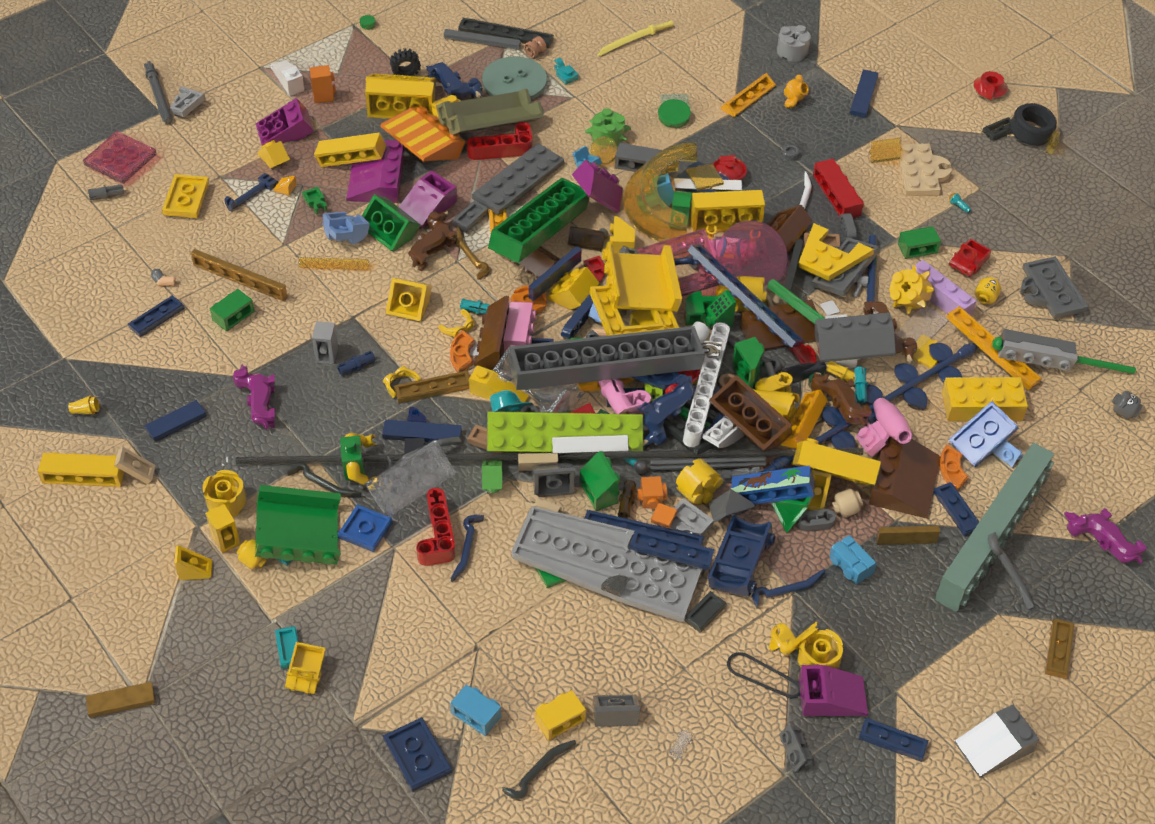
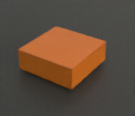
(664, 515)

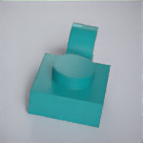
(565, 73)

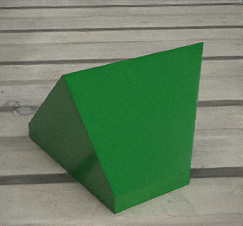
(790, 510)

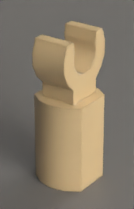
(542, 504)

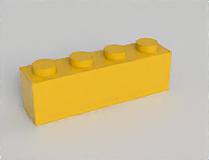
(350, 150)
(80, 469)

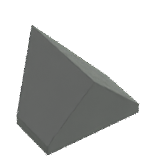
(728, 505)

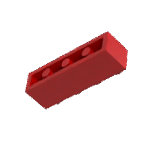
(837, 188)

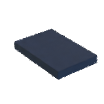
(417, 754)

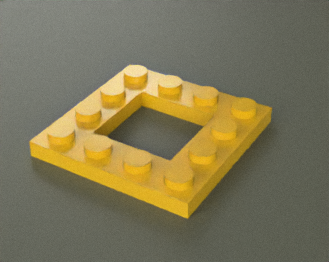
(613, 322)

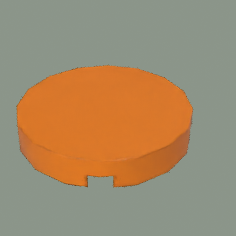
(522, 295)

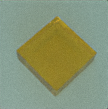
(1053, 142)

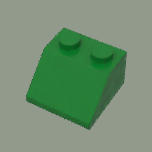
(748, 360)

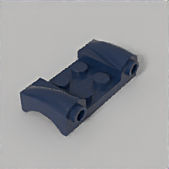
(739, 556)

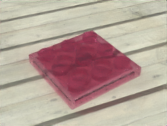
(119, 157)

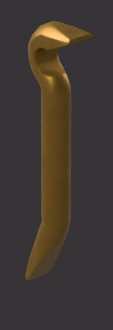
(485, 267)

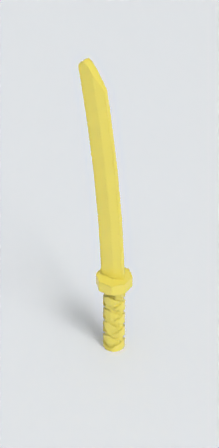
(650, 30)

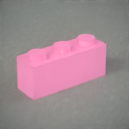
(519, 324)

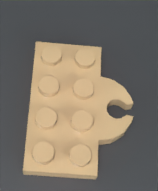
(922, 170)

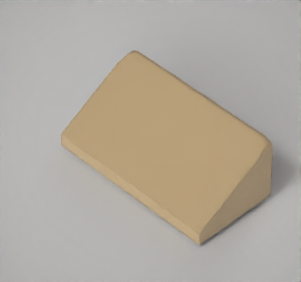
(527, 461)

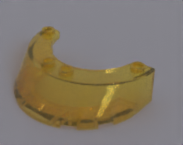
(641, 197)

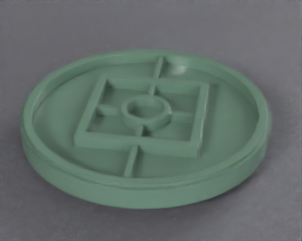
(513, 75)

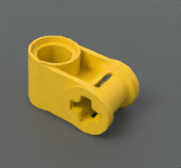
(773, 383)

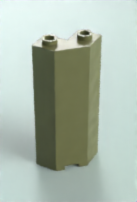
(489, 112)

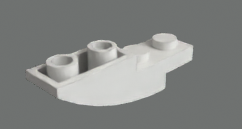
(723, 433)

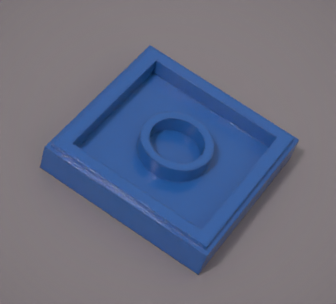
(365, 528)

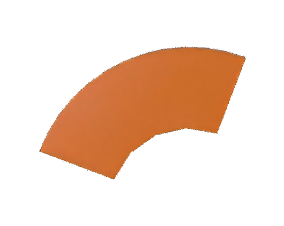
(460, 351)
(951, 468)

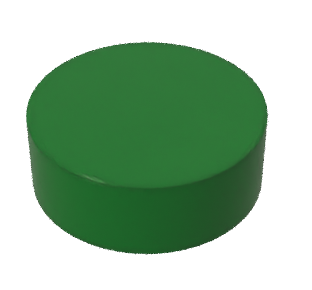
(367, 22)

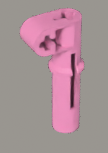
(619, 400)

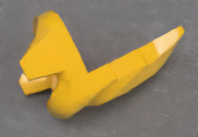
(780, 640)

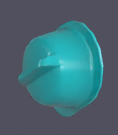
(506, 402)

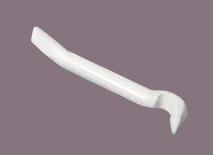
(807, 190)

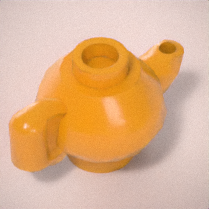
(795, 91)

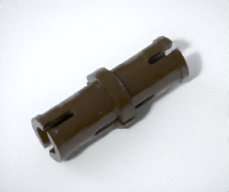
(627, 499)

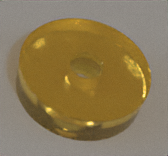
(604, 143)

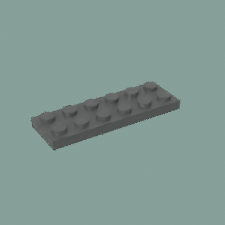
(518, 178)

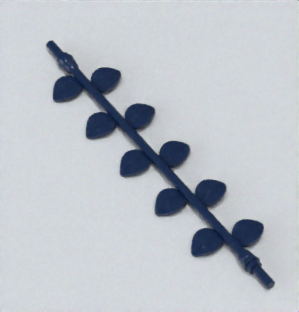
(912, 395)

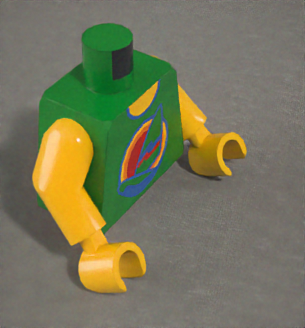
(353, 456)

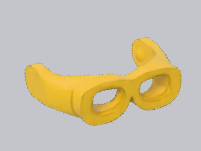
(469, 324)
(401, 372)

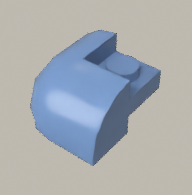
(342, 227)

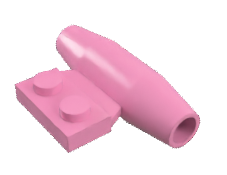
(889, 423)

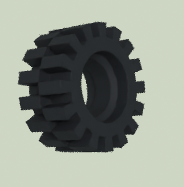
(405, 56)

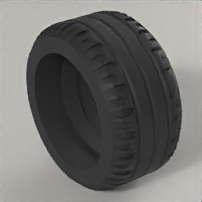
(1037, 114)

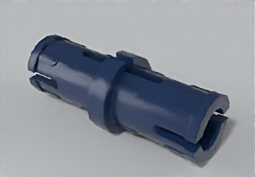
(356, 363)

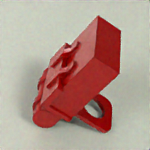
(970, 258)

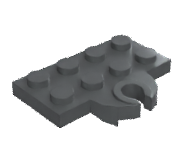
(843, 282)
(1051, 288)

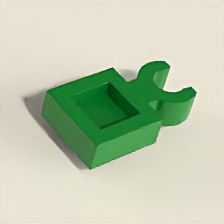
(315, 199)

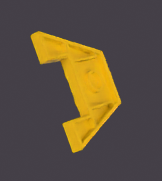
(827, 260)

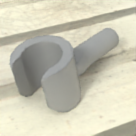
(862, 281)

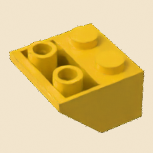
(573, 288)

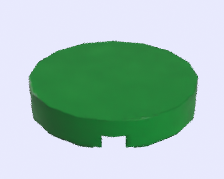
(674, 113)

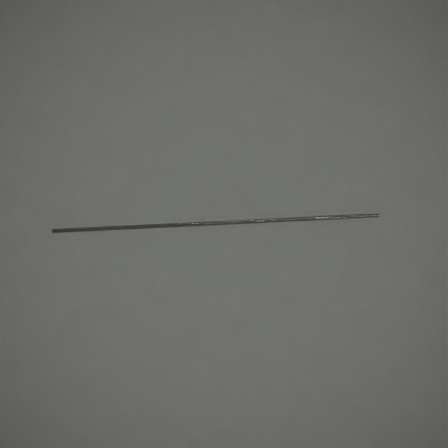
(561, 456)

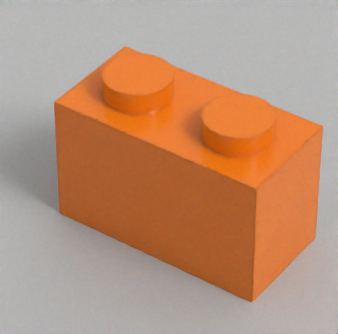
(322, 84)

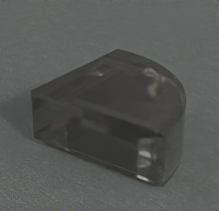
(615, 584)

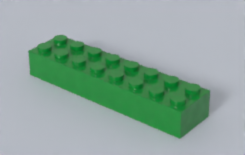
(538, 220)

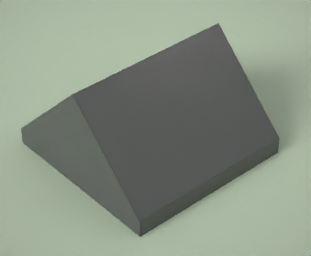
(616, 710)

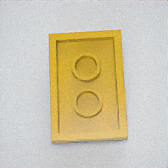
(185, 196)

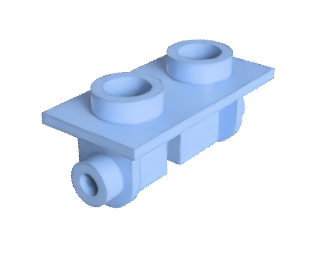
(1008, 453)

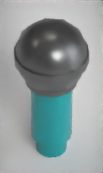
(639, 466)

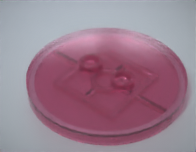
(752, 251)

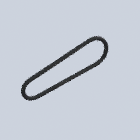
(759, 683)

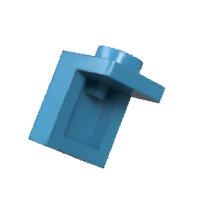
(583, 154)

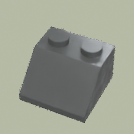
(553, 480)

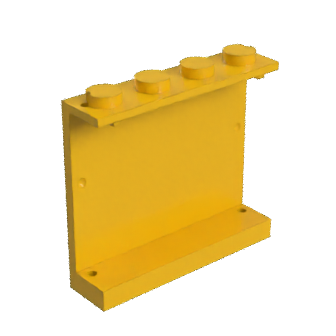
(642, 280)

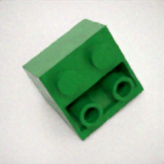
(600, 482)

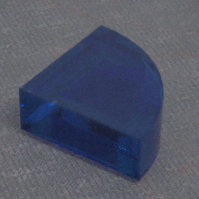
(415, 415)

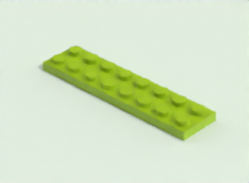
(535, 430)

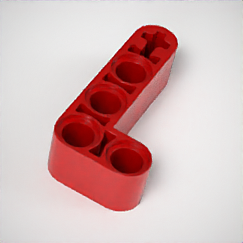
(501, 145)
(441, 531)

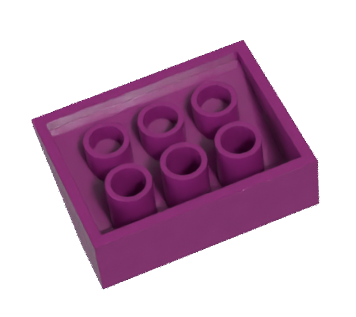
(378, 176)

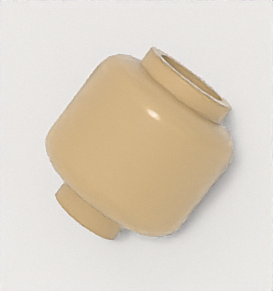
(847, 503)

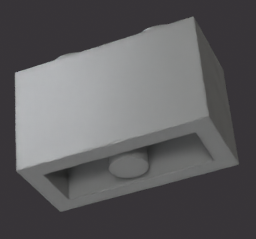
(325, 342)

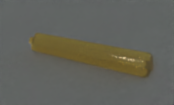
(334, 263)

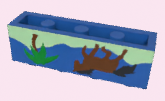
(775, 485)

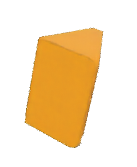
(286, 185)

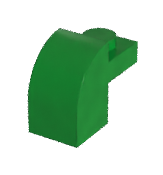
(682, 202)
(696, 307)

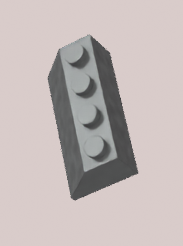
(855, 337)

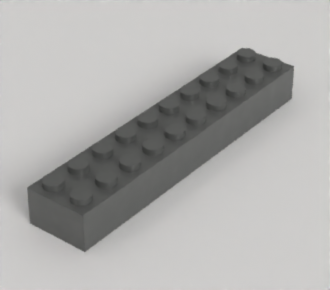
(605, 357)

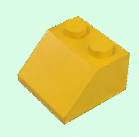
(408, 298)

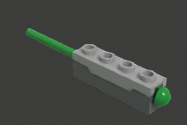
(1047, 352)

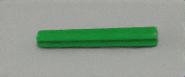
(794, 301)

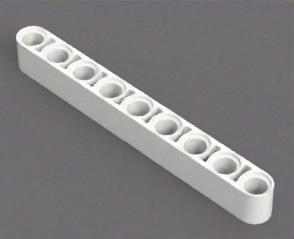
(705, 388)

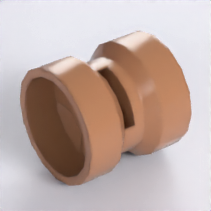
(536, 46)

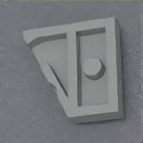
(186, 101)
(691, 519)

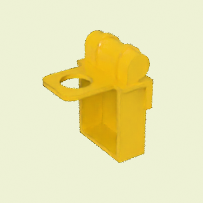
(305, 668)

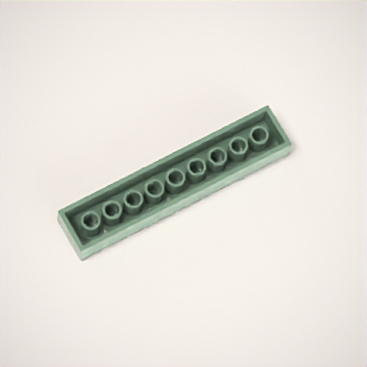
(1001, 518)

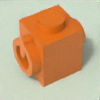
(652, 492)

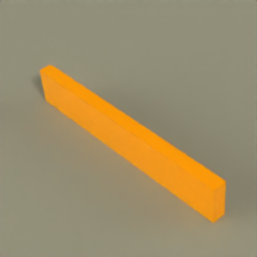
(984, 339)

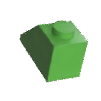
(491, 476)

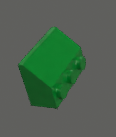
(389, 223)

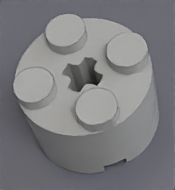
(793, 43)

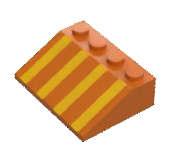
(424, 135)

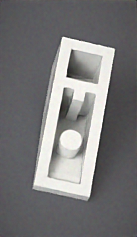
(289, 77)

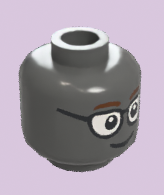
(1127, 404)

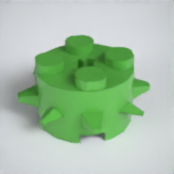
(609, 125)

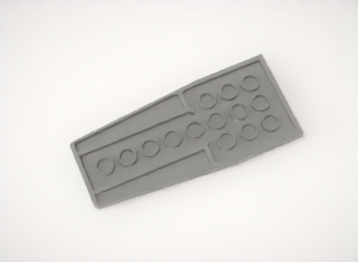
(595, 551)

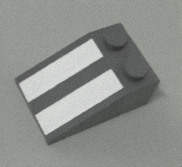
(997, 741)

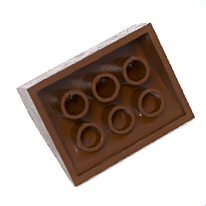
(905, 478)

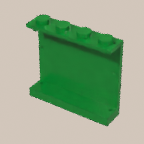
(297, 525)

